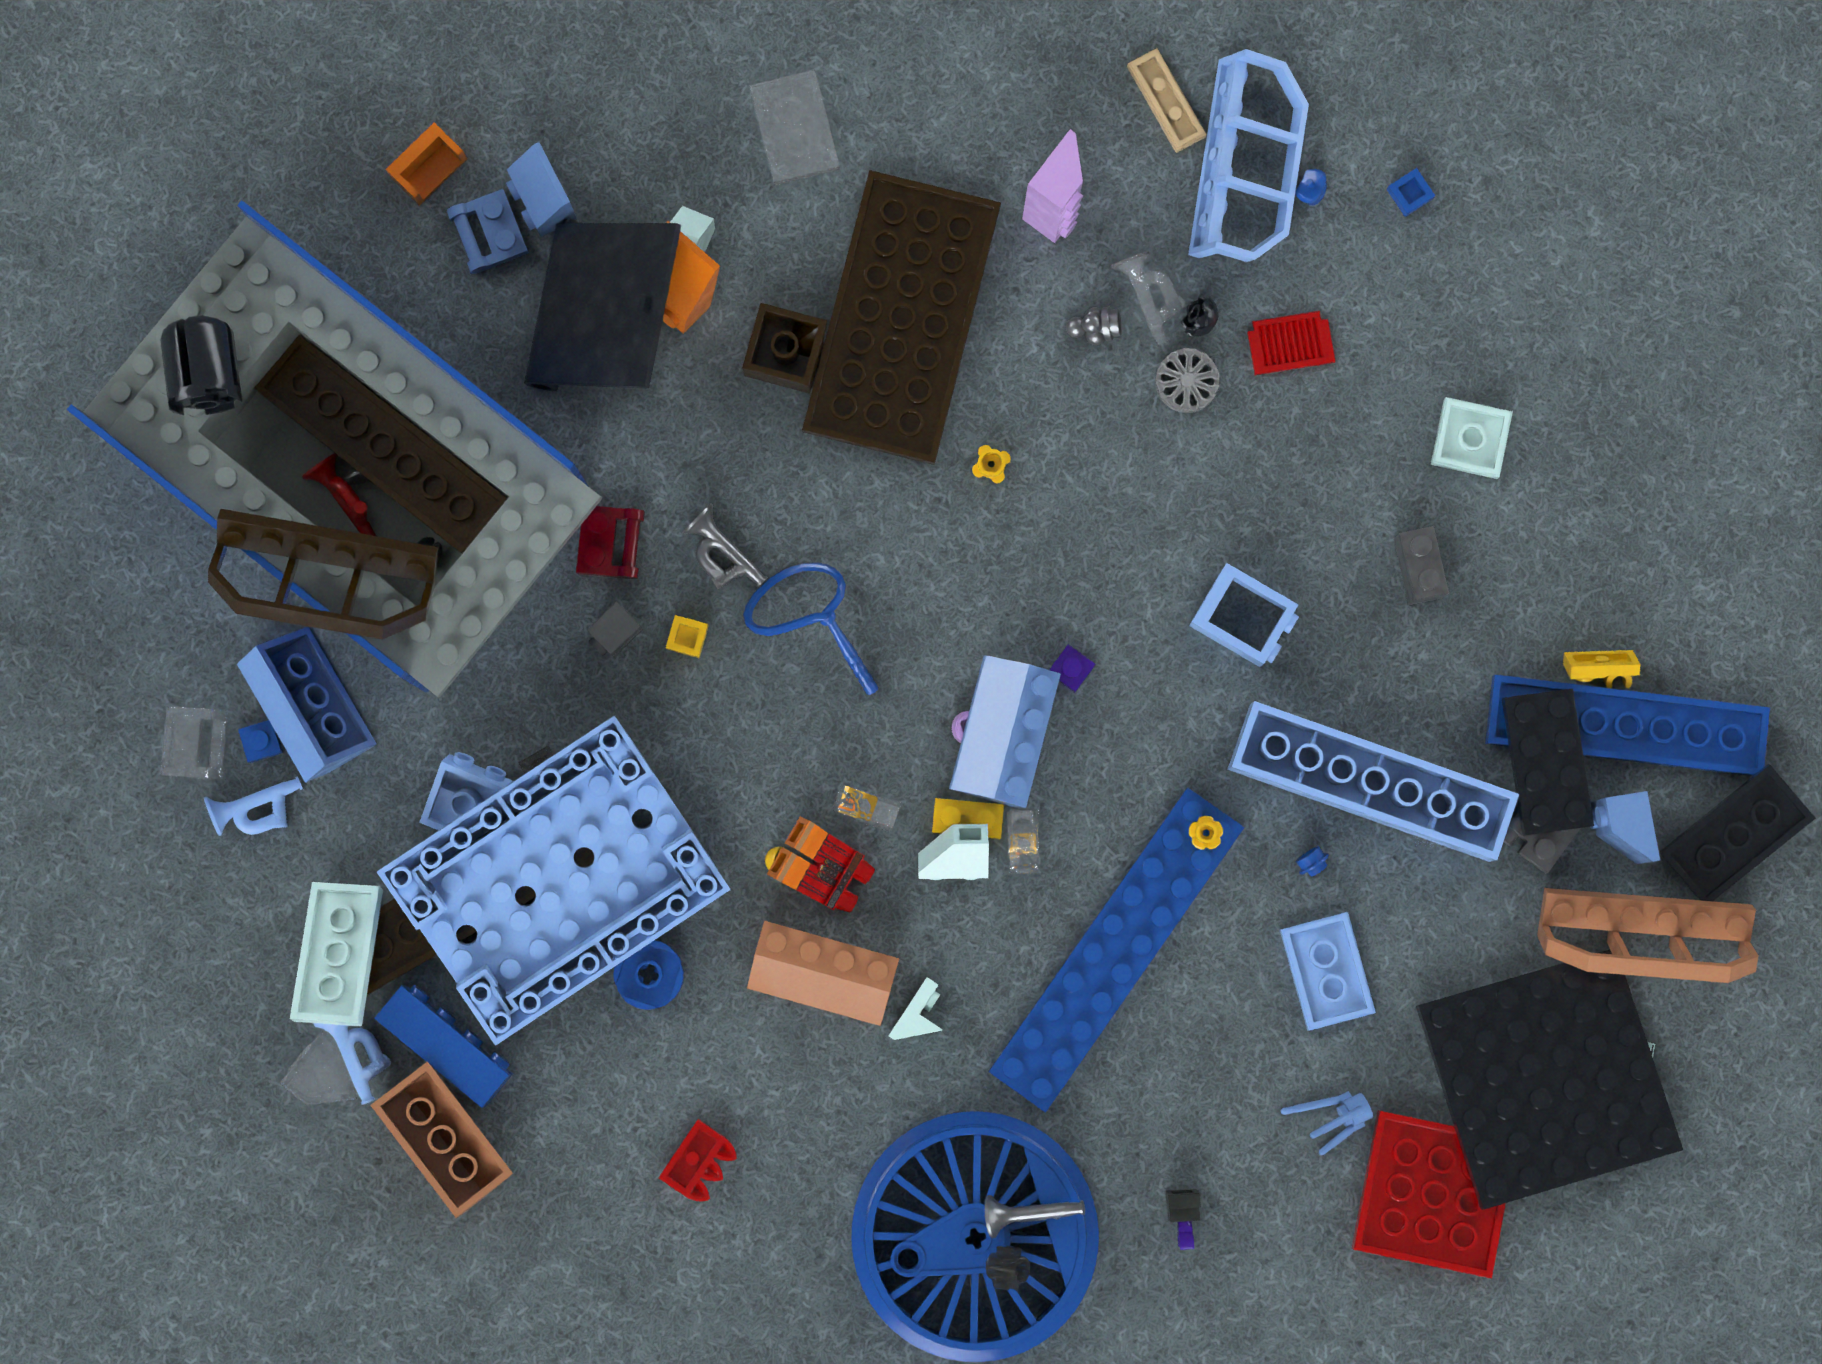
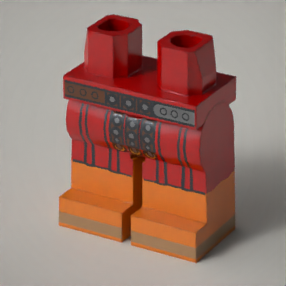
(831, 872)

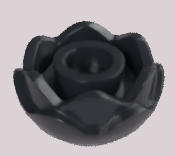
(1200, 317)

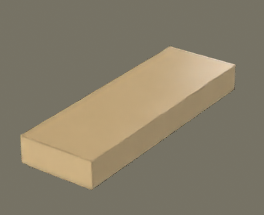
(1166, 100)

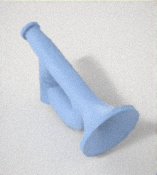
(223, 811)
(360, 1076)

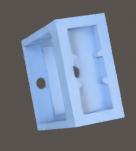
(1214, 596)

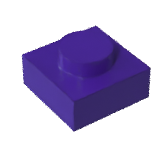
(1072, 667)

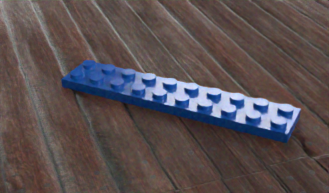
(1112, 954)

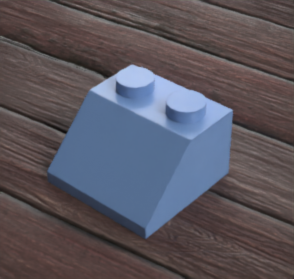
(540, 191)
(1627, 826)

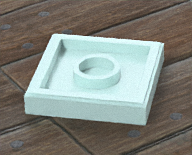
(1471, 438)

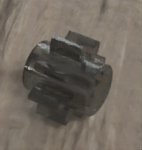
(1007, 1267)

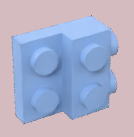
(459, 789)

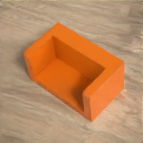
(426, 163)

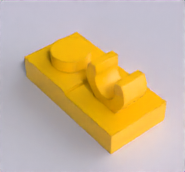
(1602, 664)

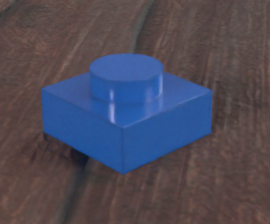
(1410, 192)
(260, 741)

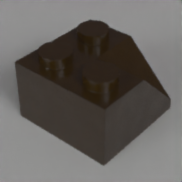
(784, 348)

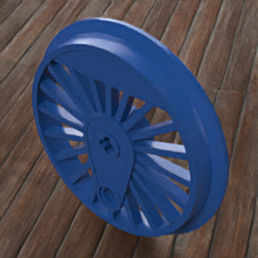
(942, 1240)

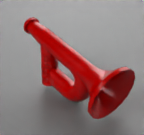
(356, 510)

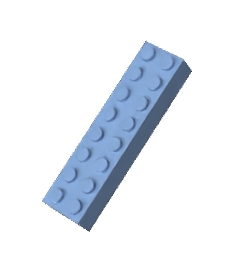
(1373, 781)

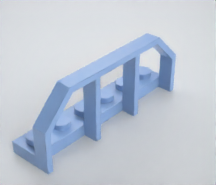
(1219, 149)

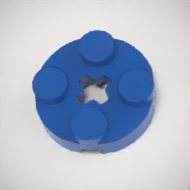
(658, 992)

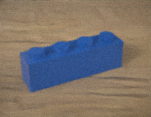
(443, 1045)

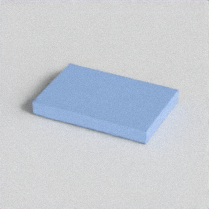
(1327, 971)

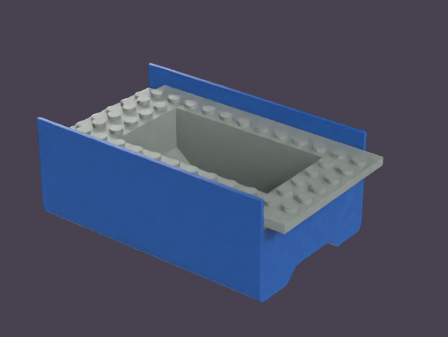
(257, 453)

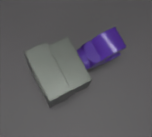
(1183, 1208)

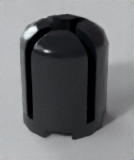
(200, 365)

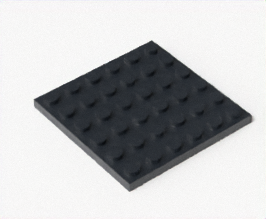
(1548, 1081)

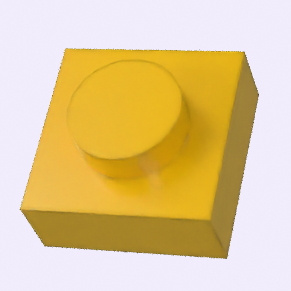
(687, 636)

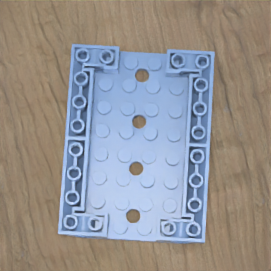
(581, 915)

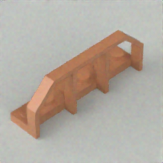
(1648, 916)

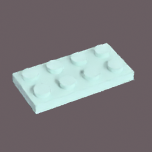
(336, 954)

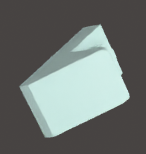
(911, 1021)

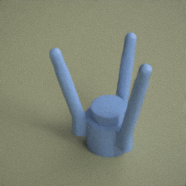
(1352, 1113)

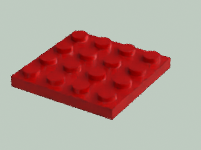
(1422, 1200)

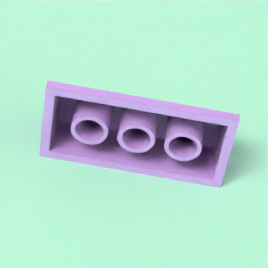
(1055, 191)

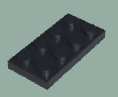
(1547, 762)
(1737, 834)

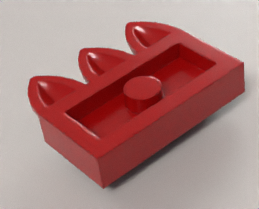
(696, 1160)

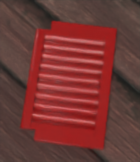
(1290, 343)

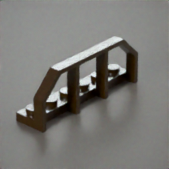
(323, 546)

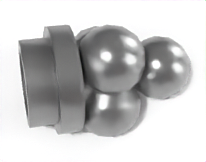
(1097, 324)

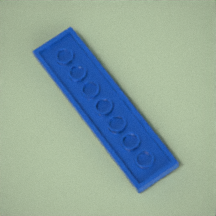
(1650, 726)

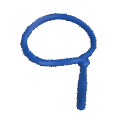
(826, 618)

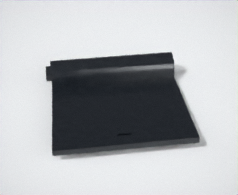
(602, 305)

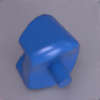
(1312, 187)

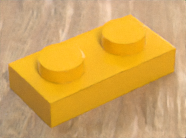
(967, 812)

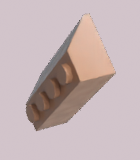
(822, 973)
(442, 1139)

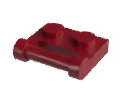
(598, 542)

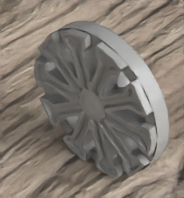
(1187, 380)

